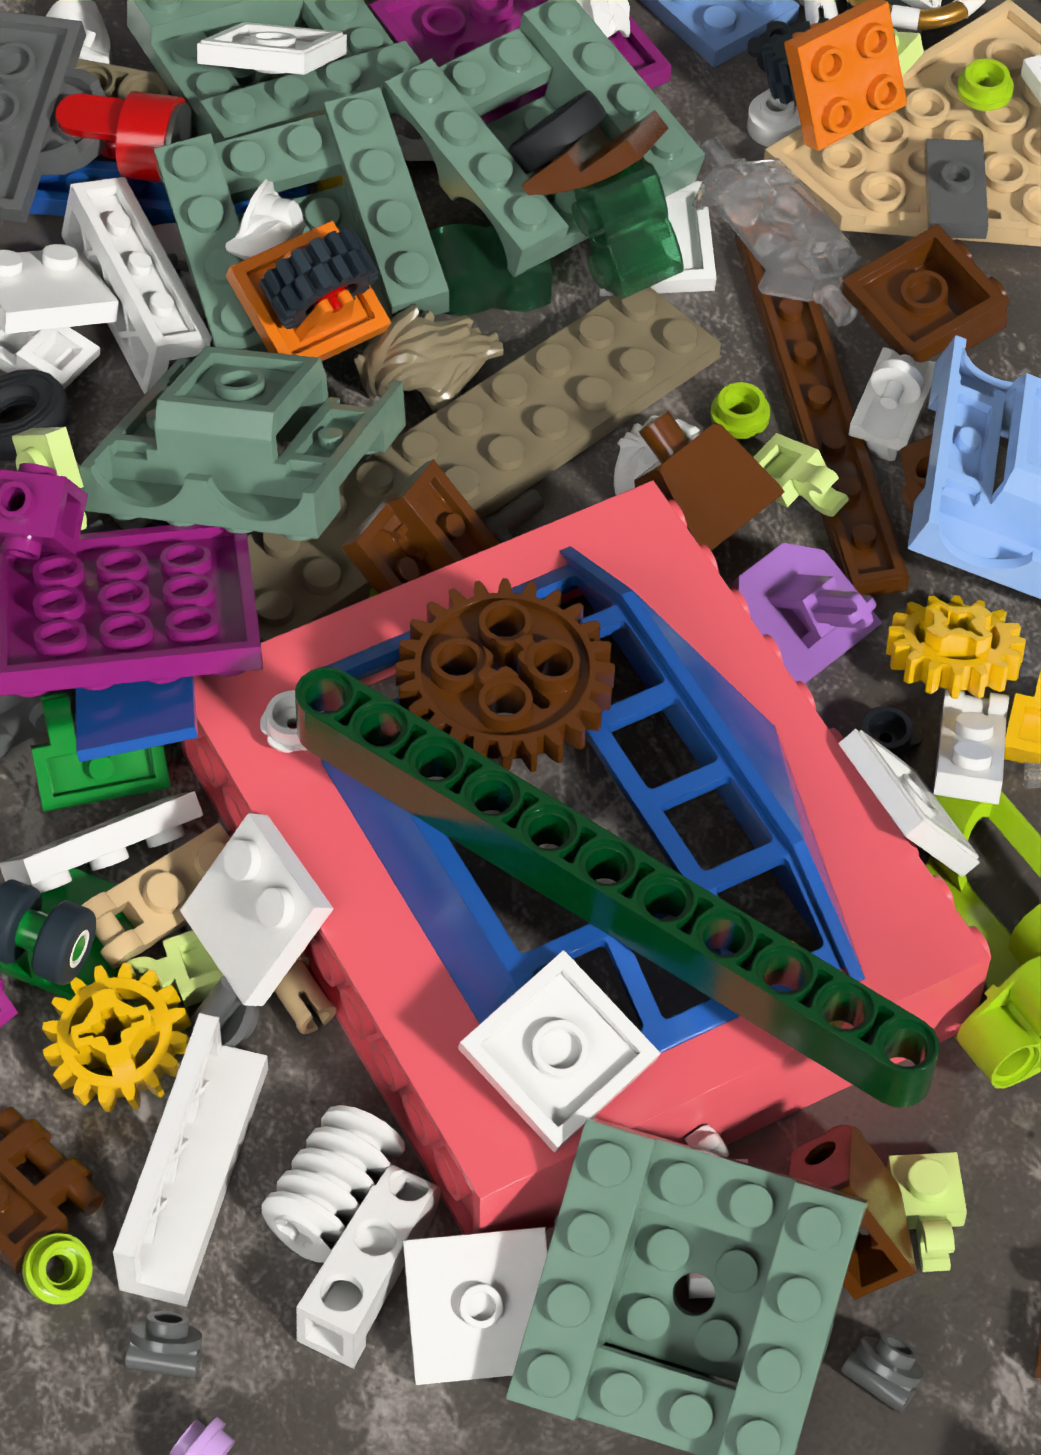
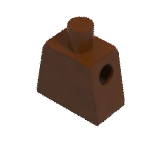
(707, 477)
(850, 1165)

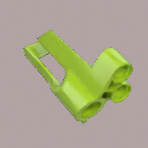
(1006, 1027)

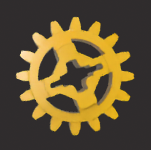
(955, 646)
(93, 1039)

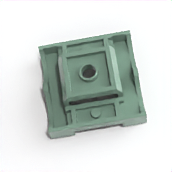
(555, 46)
(245, 101)
(375, 200)
(208, 446)
(624, 1237)

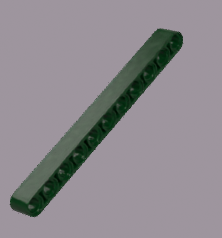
(625, 907)

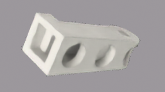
(365, 1265)

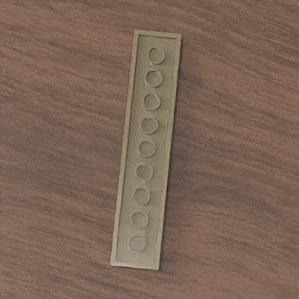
(493, 441)

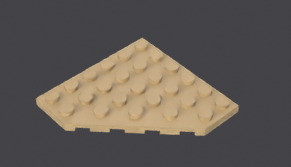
(878, 173)

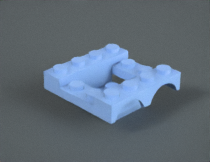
(956, 512)

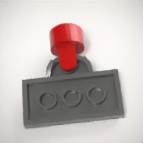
(62, 120)

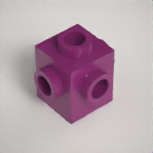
(39, 512)

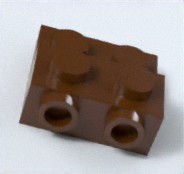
(927, 296)

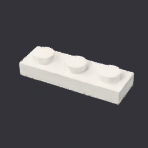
(104, 842)

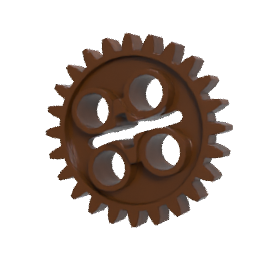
(507, 673)

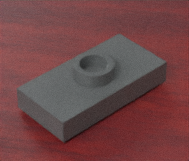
(956, 187)

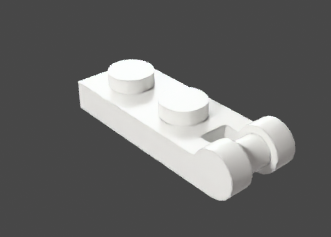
(971, 747)

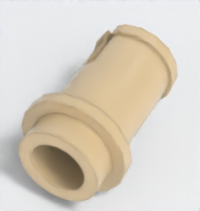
(301, 989)

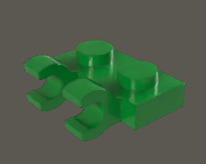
(71, 783)

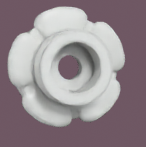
(275, 722)

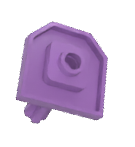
(806, 607)

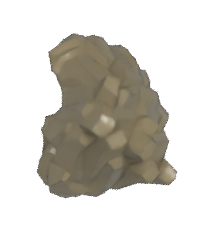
(426, 356)

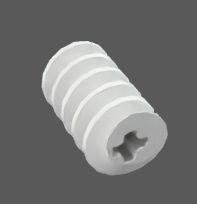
(327, 1177)

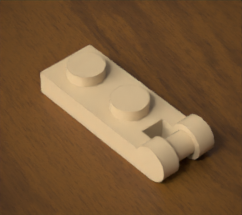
(153, 898)

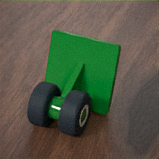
(50, 935)

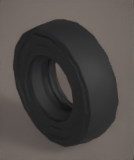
(557, 131)
(35, 390)

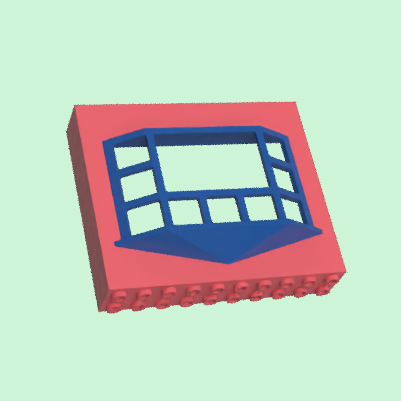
(424, 957)

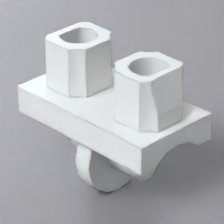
(892, 403)

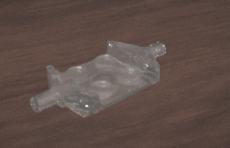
(782, 228)

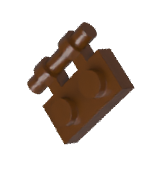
(32, 1210)

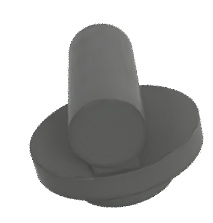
(235, 1019)
(165, 1345)
(885, 1369)

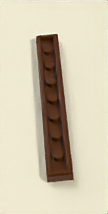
(821, 418)

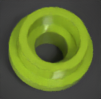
(985, 85)
(741, 410)
(76, 1274)

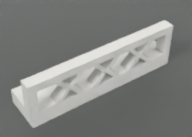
(154, 309)
(188, 1167)

